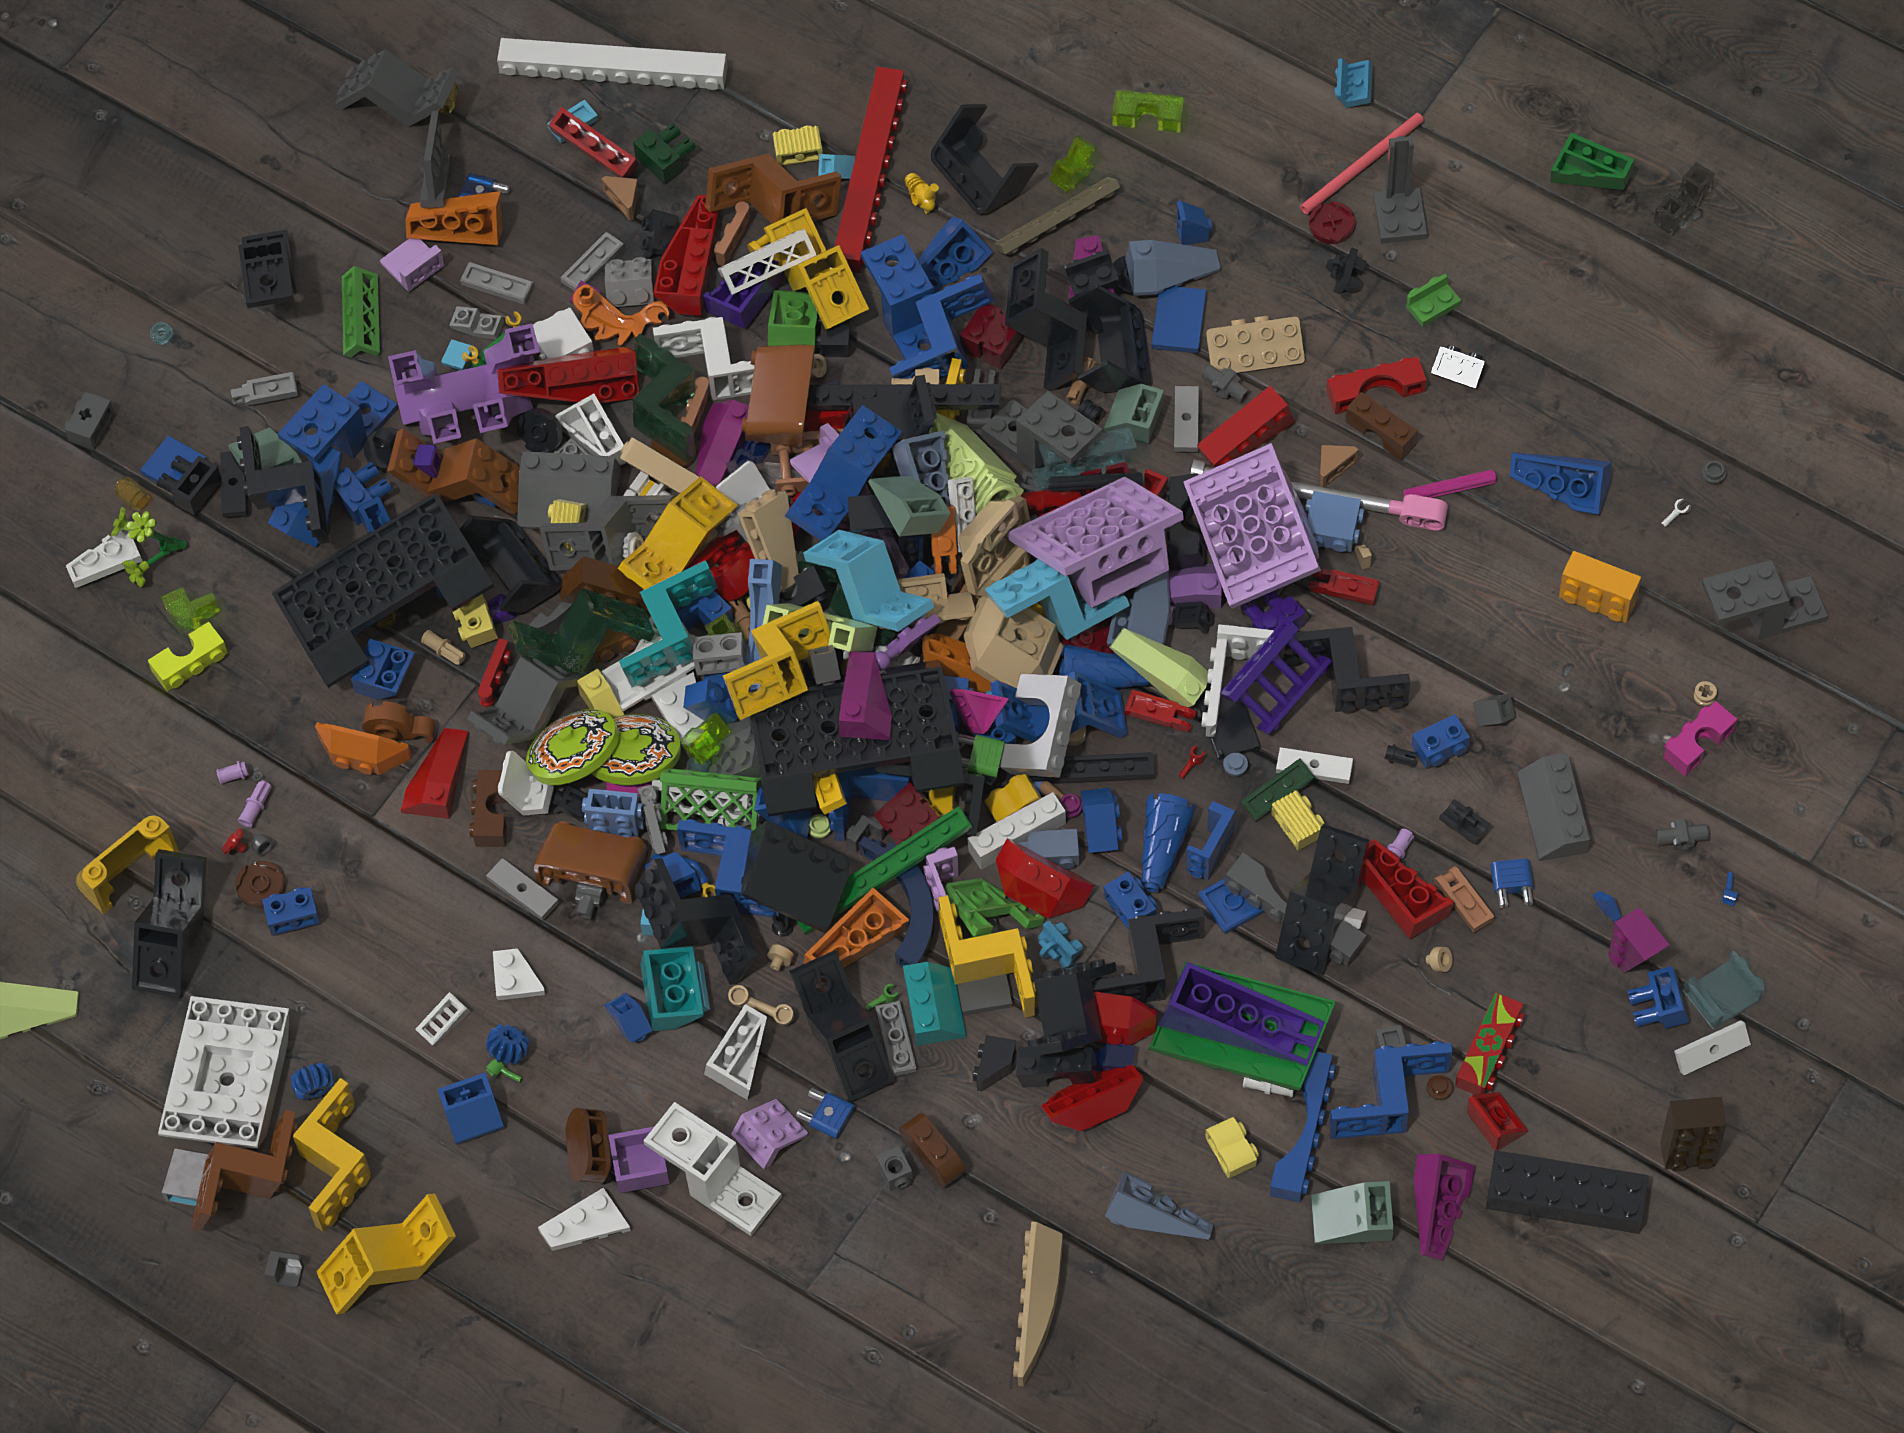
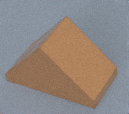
(623, 193)
(1336, 461)

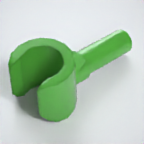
(883, 998)
(495, 1068)

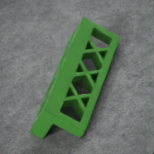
(355, 308)

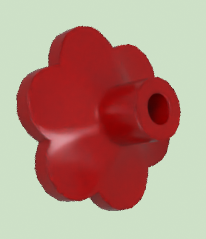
(234, 842)

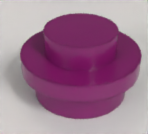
(1072, 805)

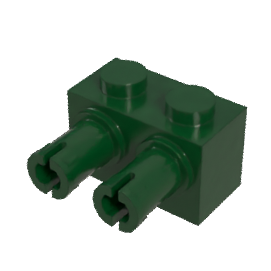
(658, 157)

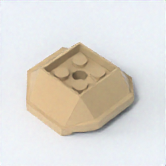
(986, 544)
(1012, 645)

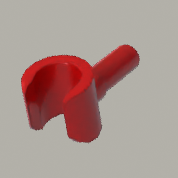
(1193, 760)

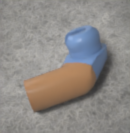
(1046, 788)

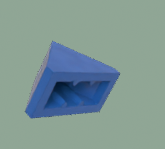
(372, 514)

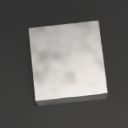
(184, 1177)

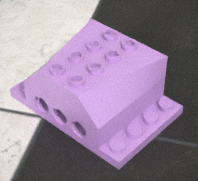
(1253, 525)
(1103, 539)

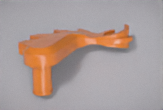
(602, 315)

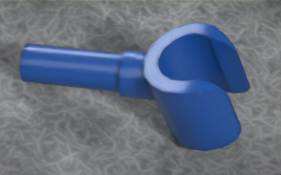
(1729, 896)

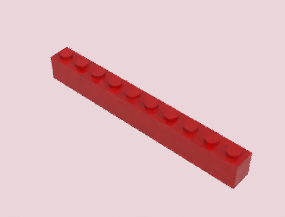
(869, 165)

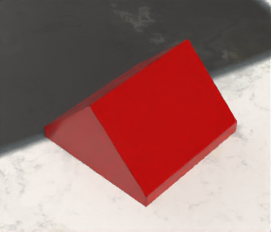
(1495, 1119)

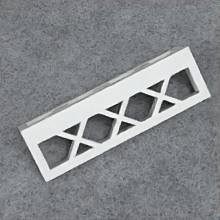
(762, 253)
(657, 785)

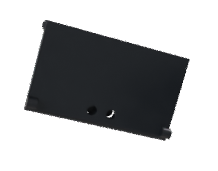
(1233, 729)

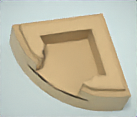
(1364, 556)

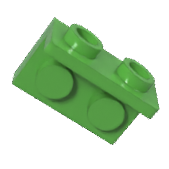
(1432, 300)

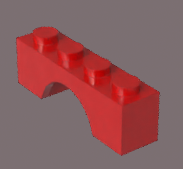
(1403, 376)

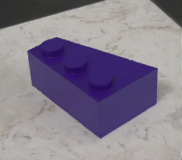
(745, 304)

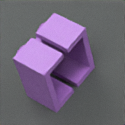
(635, 1163)

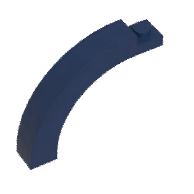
(921, 927)

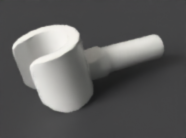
(1676, 512)

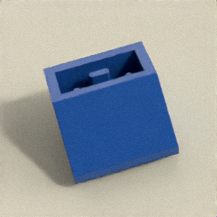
(384, 672)
(470, 1108)

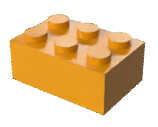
(1599, 587)

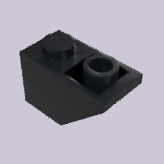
(996, 1061)

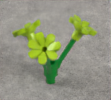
(141, 529)

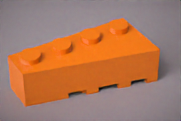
(460, 220)

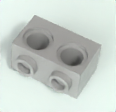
(719, 653)

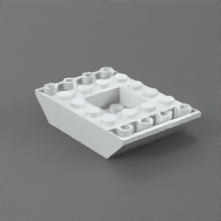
(220, 1042)

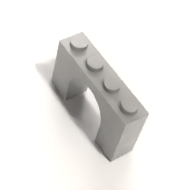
(1046, 754)

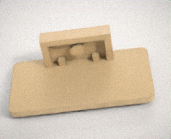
(1256, 344)
(946, 607)

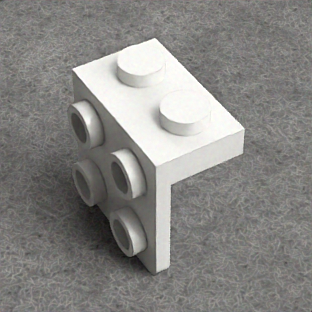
(743, 485)
(521, 788)

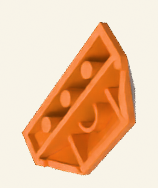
(953, 659)
(361, 750)

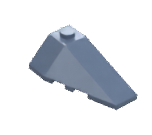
(1161, 264)
(1141, 1208)

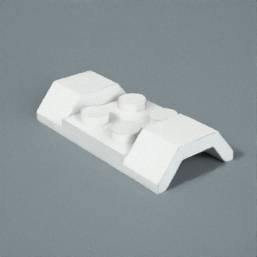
(629, 696)

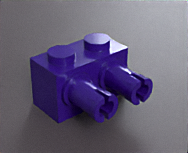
(1280, 610)

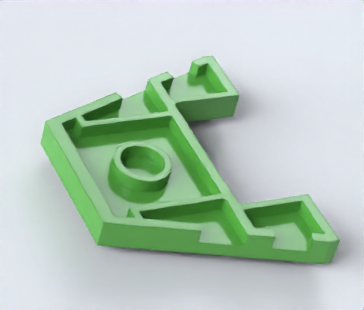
(979, 899)

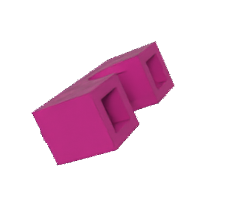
(1711, 723)

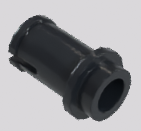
(1400, 755)
(781, 925)

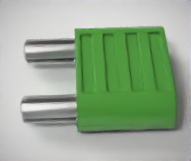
(984, 756)

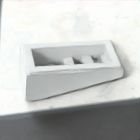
(437, 1013)

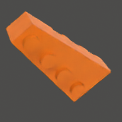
(861, 930)

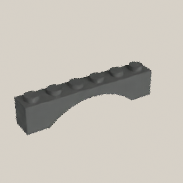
(823, 664)
(1250, 881)

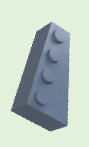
(924, 461)

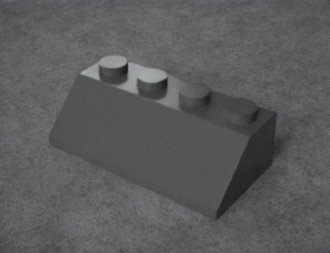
(1553, 808)

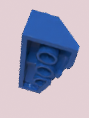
(953, 253)
(1571, 480)
(291, 517)

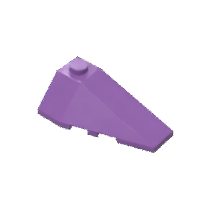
(1195, 585)

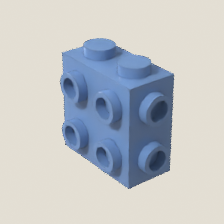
(1334, 520)
(613, 812)

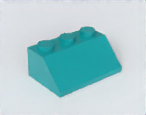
(671, 987)
(933, 1003)

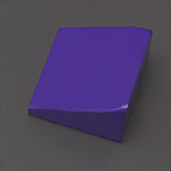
(428, 459)
(497, 615)

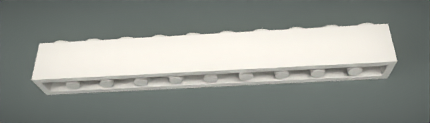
(612, 63)

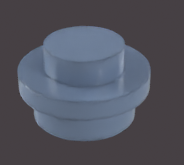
(1235, 764)

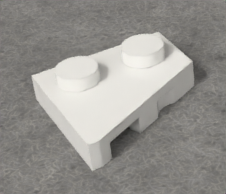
(514, 976)

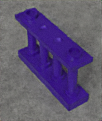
(1253, 672)

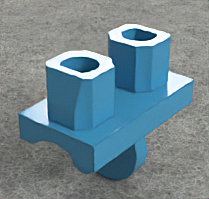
(1056, 946)

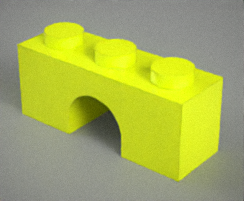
(174, 670)

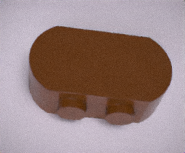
(588, 1145)
(932, 1150)

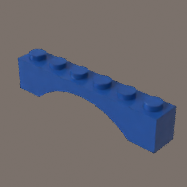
(1290, 1171)

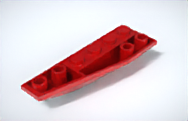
(688, 261)
(573, 377)
(733, 571)

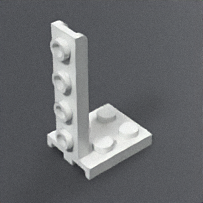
(1234, 643)

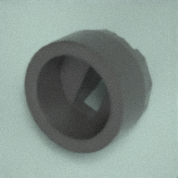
(262, 844)

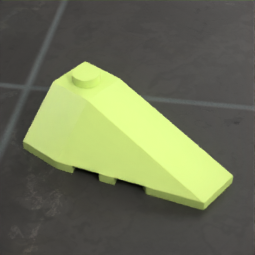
(1167, 669)
(32, 1006)

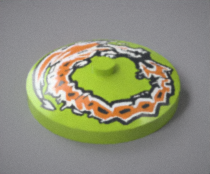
(572, 747)
(642, 752)

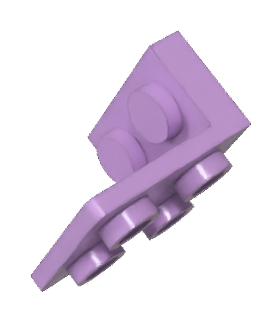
(413, 262)
(809, 461)
(767, 1131)

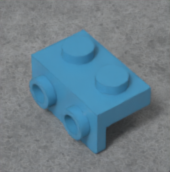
(1353, 83)

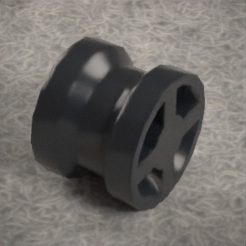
(1091, 412)

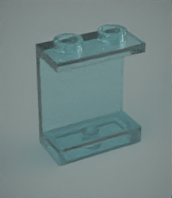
(1725, 991)

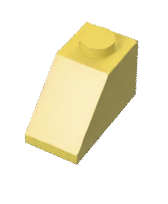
(599, 694)

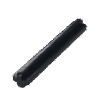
(1090, 481)

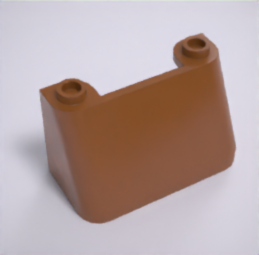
(779, 394)
(591, 859)

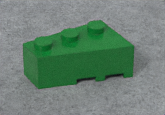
(1591, 165)

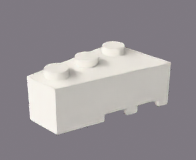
(591, 428)
(737, 1053)

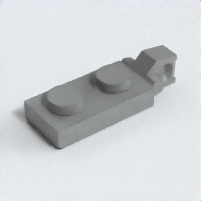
(265, 389)
(652, 818)

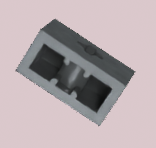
(89, 420)

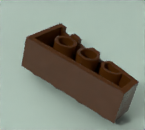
(603, 579)

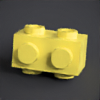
(476, 622)

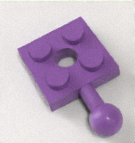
(908, 639)

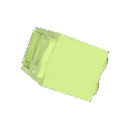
(973, 458)

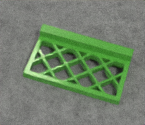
(707, 781)

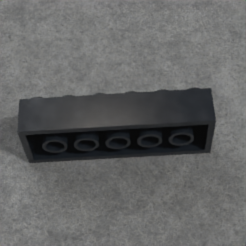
(1567, 1192)

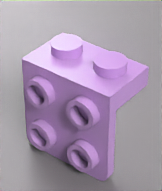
(940, 867)

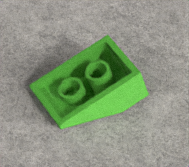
(792, 319)

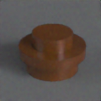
(1439, 1087)

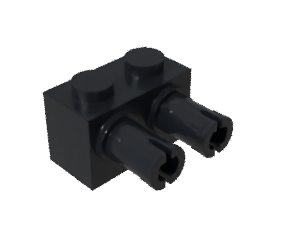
(194, 486)

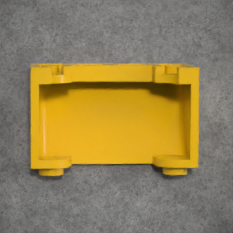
(145, 837)

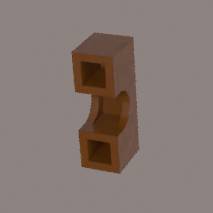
(1395, 433)
(488, 828)

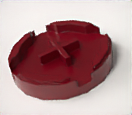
(1331, 222)

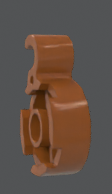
(395, 723)

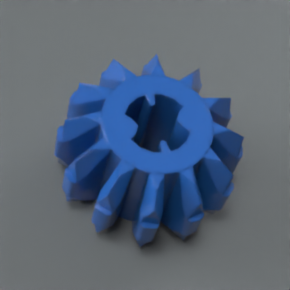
(507, 1044)
(312, 1081)

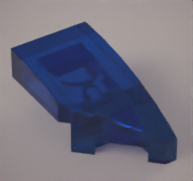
(752, 451)
(1115, 1056)

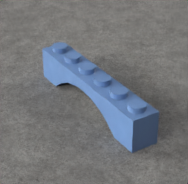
(764, 589)

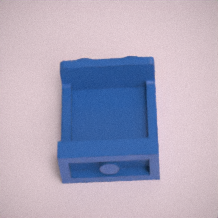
(1221, 825)

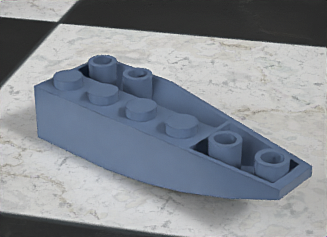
(1147, 611)

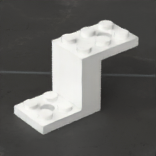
(708, 337)
(712, 1168)

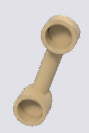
(739, 997)

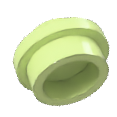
(819, 826)

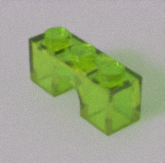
(1131, 105)

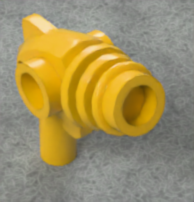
(921, 193)

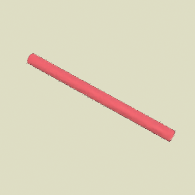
(1360, 164)

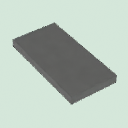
(985, 993)

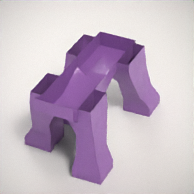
(437, 398)

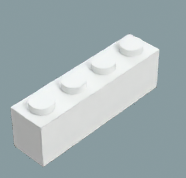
(1039, 816)

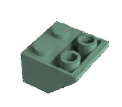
(1138, 409)

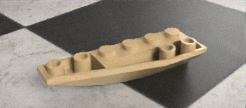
(1042, 1276)

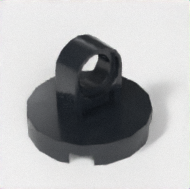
(540, 430)
(379, 447)

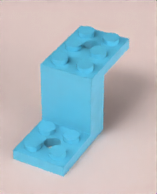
(868, 580)
(1055, 592)

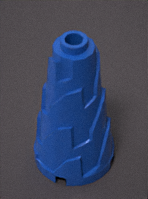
(1100, 666)
(1163, 835)

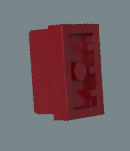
(1092, 638)

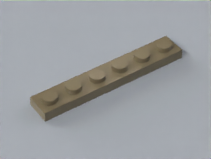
(1064, 211)

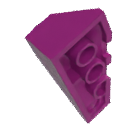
(720, 439)
(864, 700)
(1439, 1193)

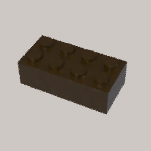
(1693, 1133)

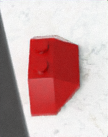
(1039, 881)
(1123, 1019)
(1091, 1103)

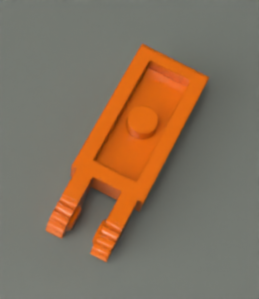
(945, 544)

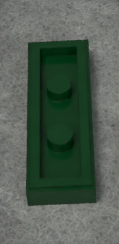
(1286, 782)

